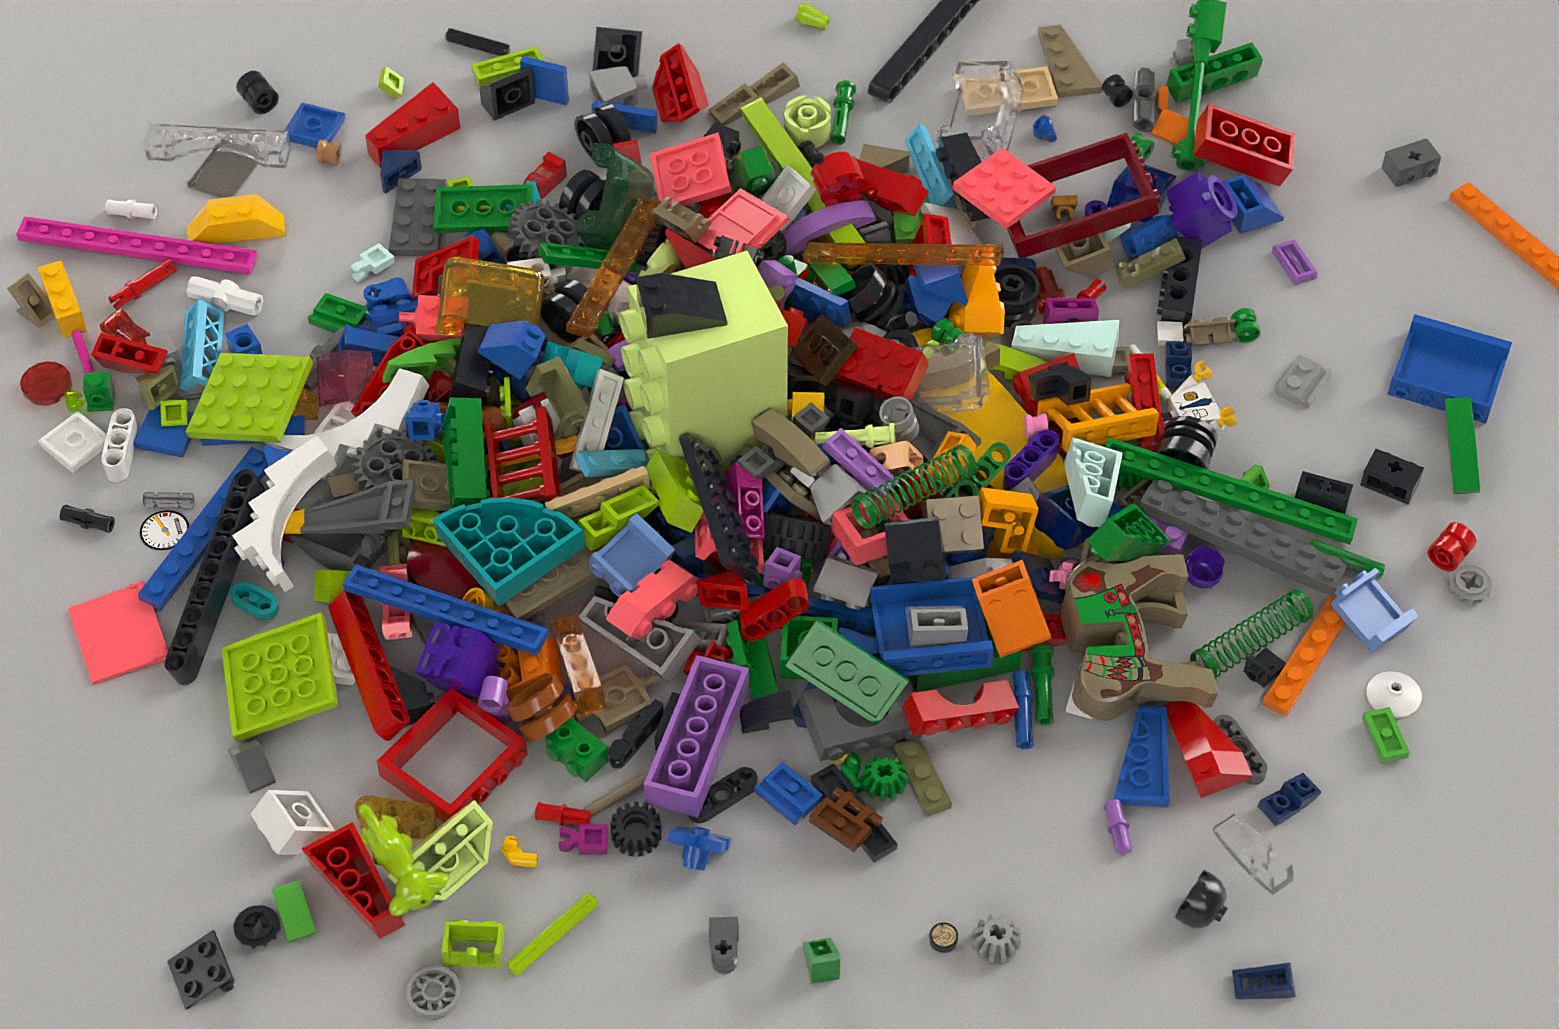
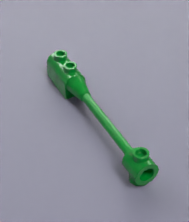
(1206, 38)

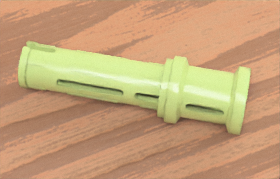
(869, 436)

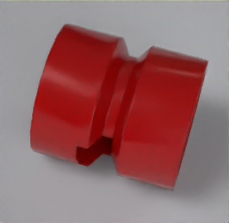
(1452, 546)

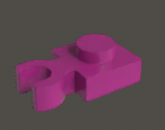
(590, 839)

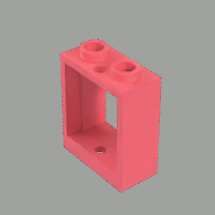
(861, 549)

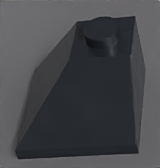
(617, 49)
(508, 94)

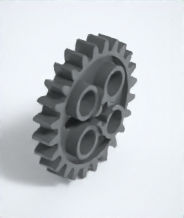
(542, 224)
(384, 458)

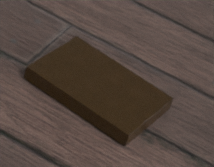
(823, 350)

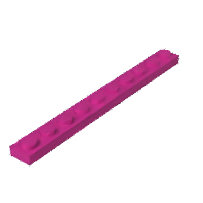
(137, 245)

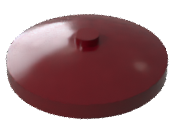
(438, 570)

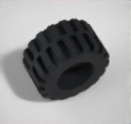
(797, 535)

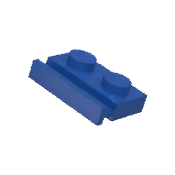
(788, 793)

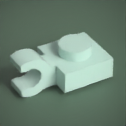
(374, 260)

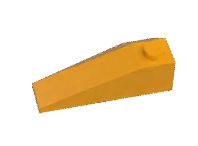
(983, 311)

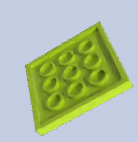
(249, 397)
(279, 677)

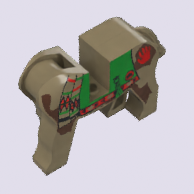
(1105, 618)

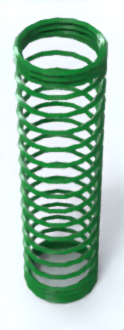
(871, 507)
(1208, 658)

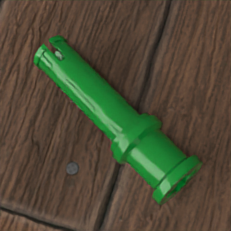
(843, 104)
(1042, 673)

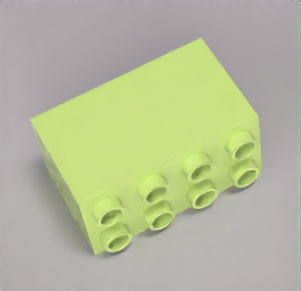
(710, 377)

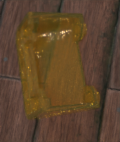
(487, 294)

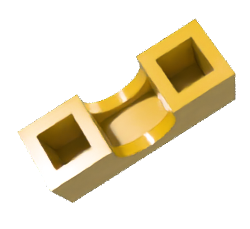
(61, 298)

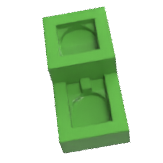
(294, 911)

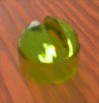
(72, 400)

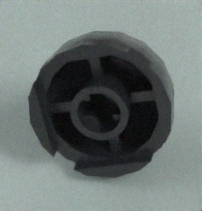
(1203, 902)

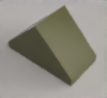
(158, 386)

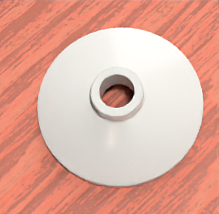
(1401, 702)

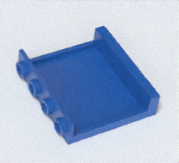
(1449, 363)
(891, 629)

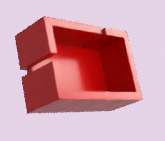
(883, 364)

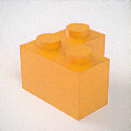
(1011, 515)

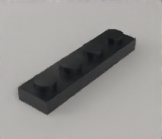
(880, 841)

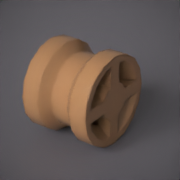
(328, 152)

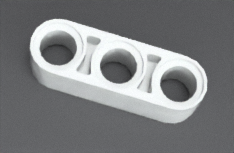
(119, 445)

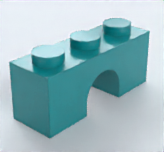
(579, 364)

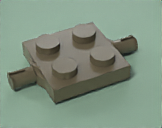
(624, 698)

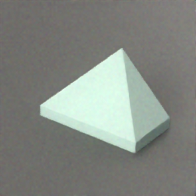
(1113, 233)

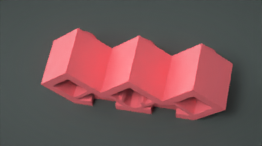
(653, 599)

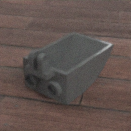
(342, 550)

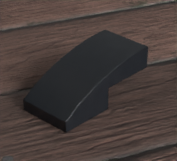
(765, 710)

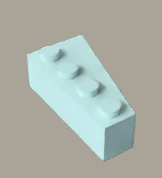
(1092, 480)

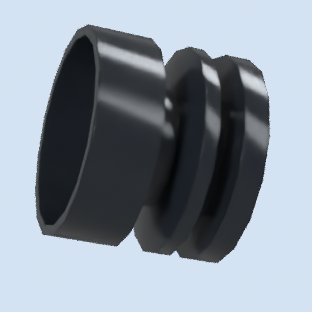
(874, 297)
(1188, 441)

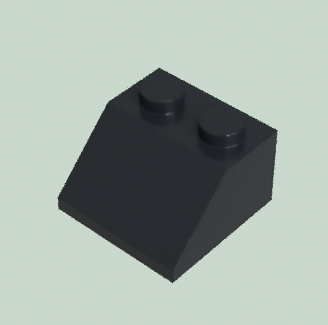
(915, 551)

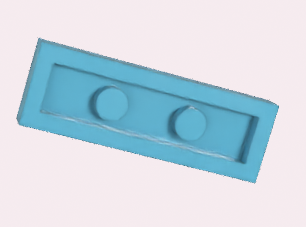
(610, 462)

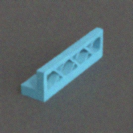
(929, 167)
(196, 342)

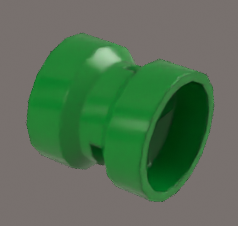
(1245, 325)
(945, 332)

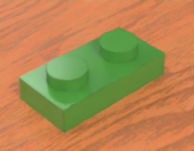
(1385, 735)

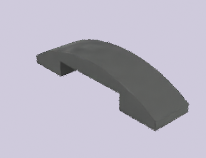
(761, 461)

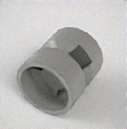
(901, 413)

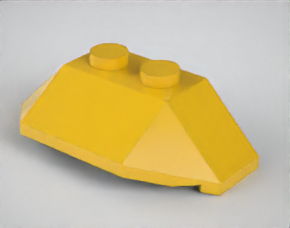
(236, 220)

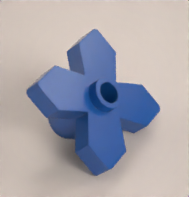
(698, 845)

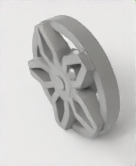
(433, 992)

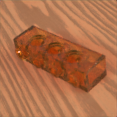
(578, 664)

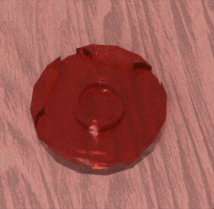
(45, 383)

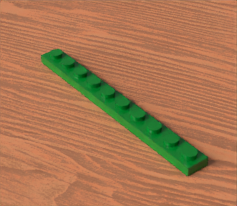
(1235, 492)

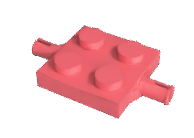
(425, 319)

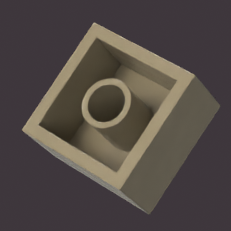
(958, 523)

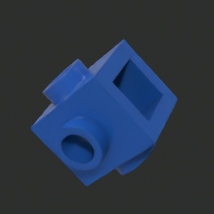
(424, 420)

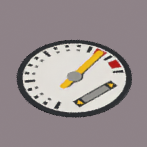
(163, 529)

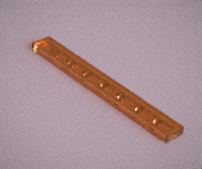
(904, 254)
(613, 269)

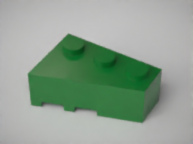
(753, 172)

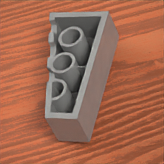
(660, 651)

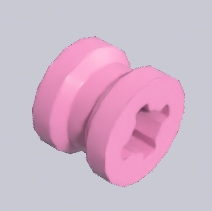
(1033, 425)

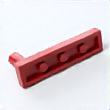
(1145, 393)

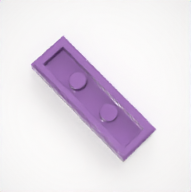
(858, 462)

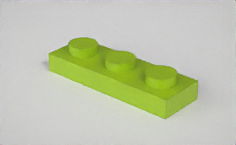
(499, 67)

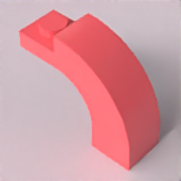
(396, 622)

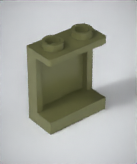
(563, 395)

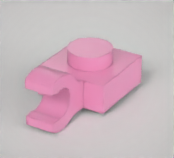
(1063, 572)

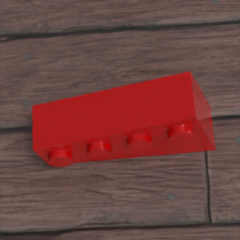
(353, 875)

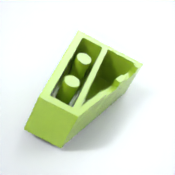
(676, 490)

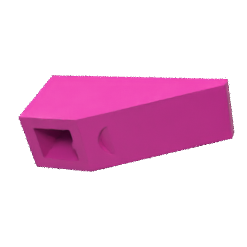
(748, 500)

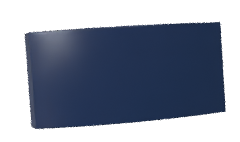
(1177, 363)
(1290, 799)

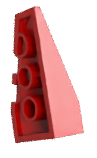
(1209, 753)

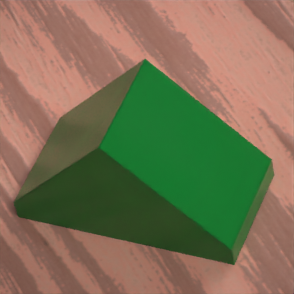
(822, 960)

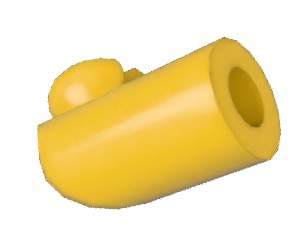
(516, 856)

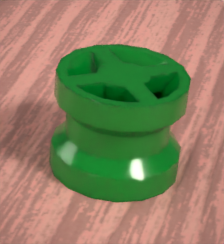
(1144, 146)

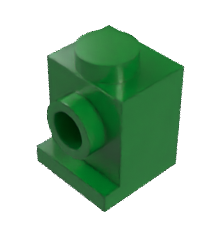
(99, 391)

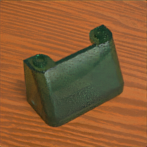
(623, 188)

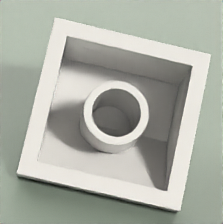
(290, 820)

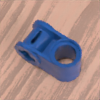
(387, 293)

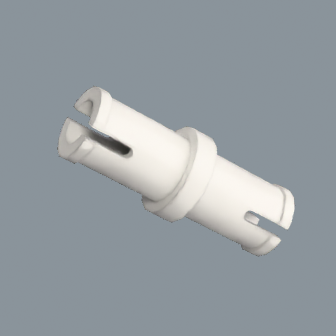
(130, 209)

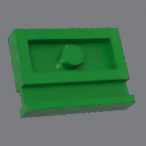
(334, 313)

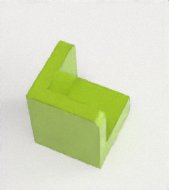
(328, 584)

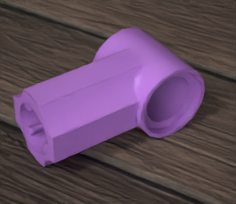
(494, 698)

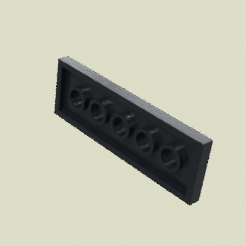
(719, 508)

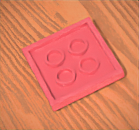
(691, 171)
(1004, 188)

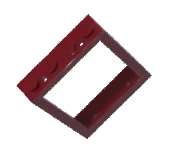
(1079, 161)

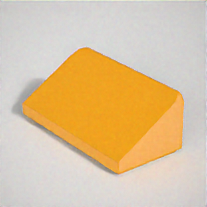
(951, 440)

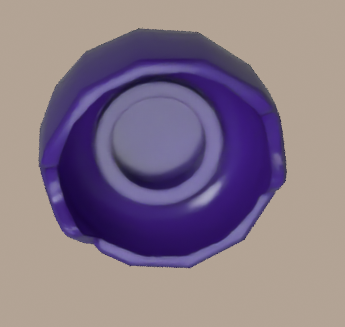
(1204, 567)

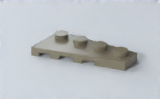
(1066, 65)

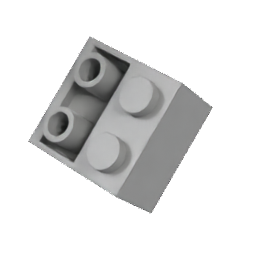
(846, 582)
(936, 625)

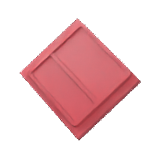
(743, 220)

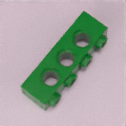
(1219, 72)

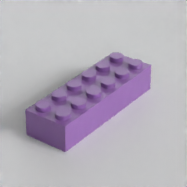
(696, 736)

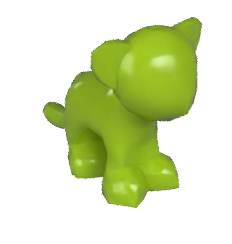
(392, 850)

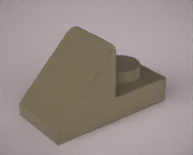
(32, 300)

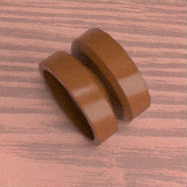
(541, 707)

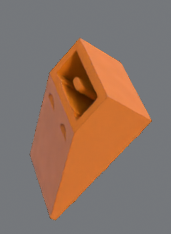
(1011, 608)
(523, 668)

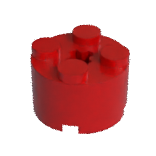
(838, 179)

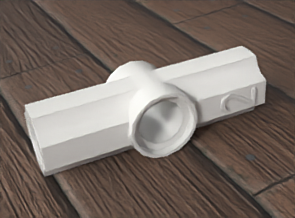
(225, 295)

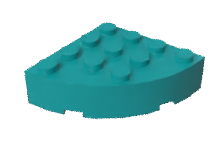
(508, 542)

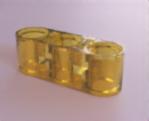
(410, 815)

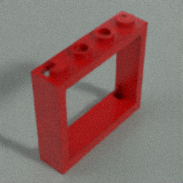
(427, 727)

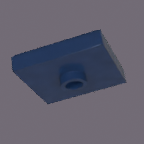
(1039, 573)

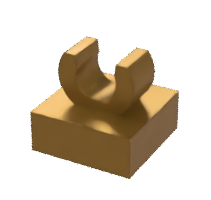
(1064, 203)

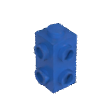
(1148, 236)

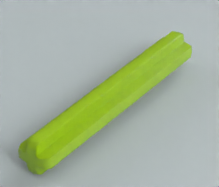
(552, 934)

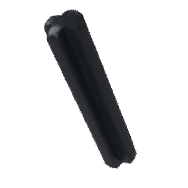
(477, 42)

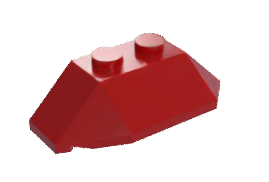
(678, 87)

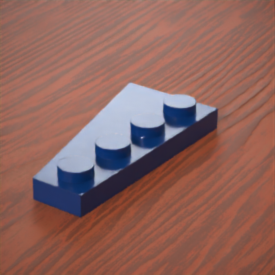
(1145, 766)

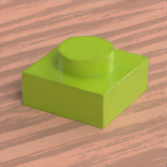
(390, 82)

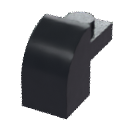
(1061, 381)

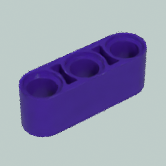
(1031, 459)

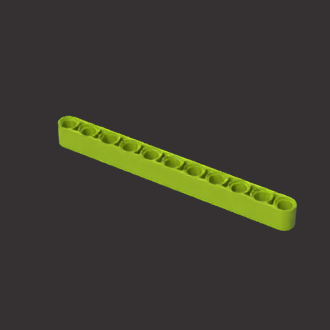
(784, 153)

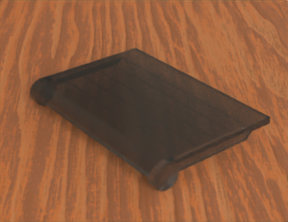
(222, 174)

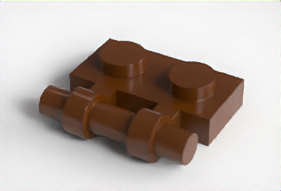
(841, 824)

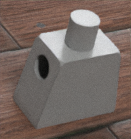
(616, 85)
(835, 490)

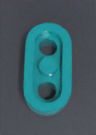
(257, 600)

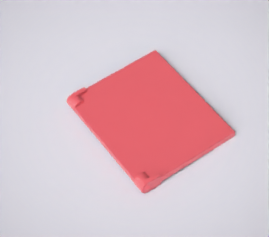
(118, 633)

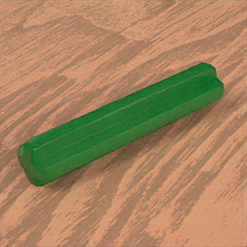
(1354, 561)

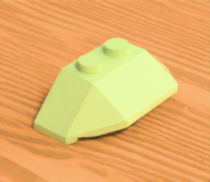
(455, 848)

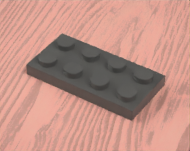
(414, 218)

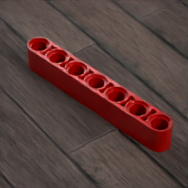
(369, 665)

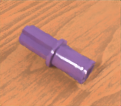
(1118, 826)

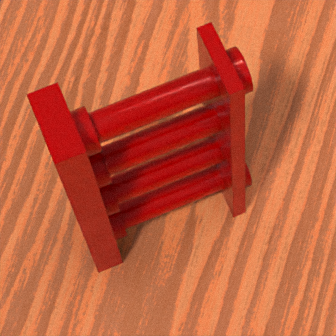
(543, 447)

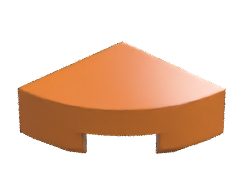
(1162, 95)

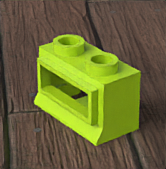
(473, 932)

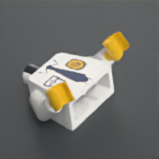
(1196, 401)

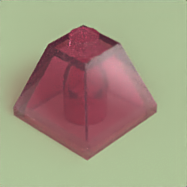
(343, 376)

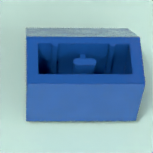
(1253, 204)

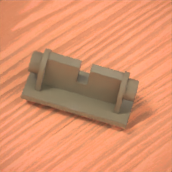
(1219, 329)

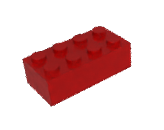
(1244, 145)

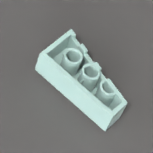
(1091, 342)

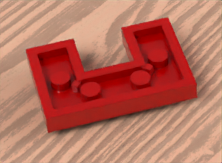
(431, 266)

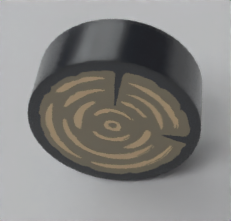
(943, 937)

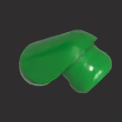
(851, 769)

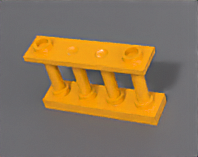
(1121, 427)

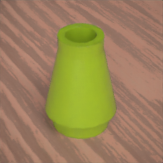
(811, 16)

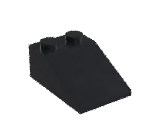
(678, 304)

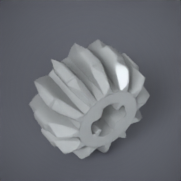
(996, 938)

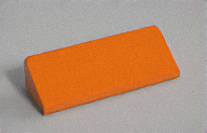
(1170, 127)

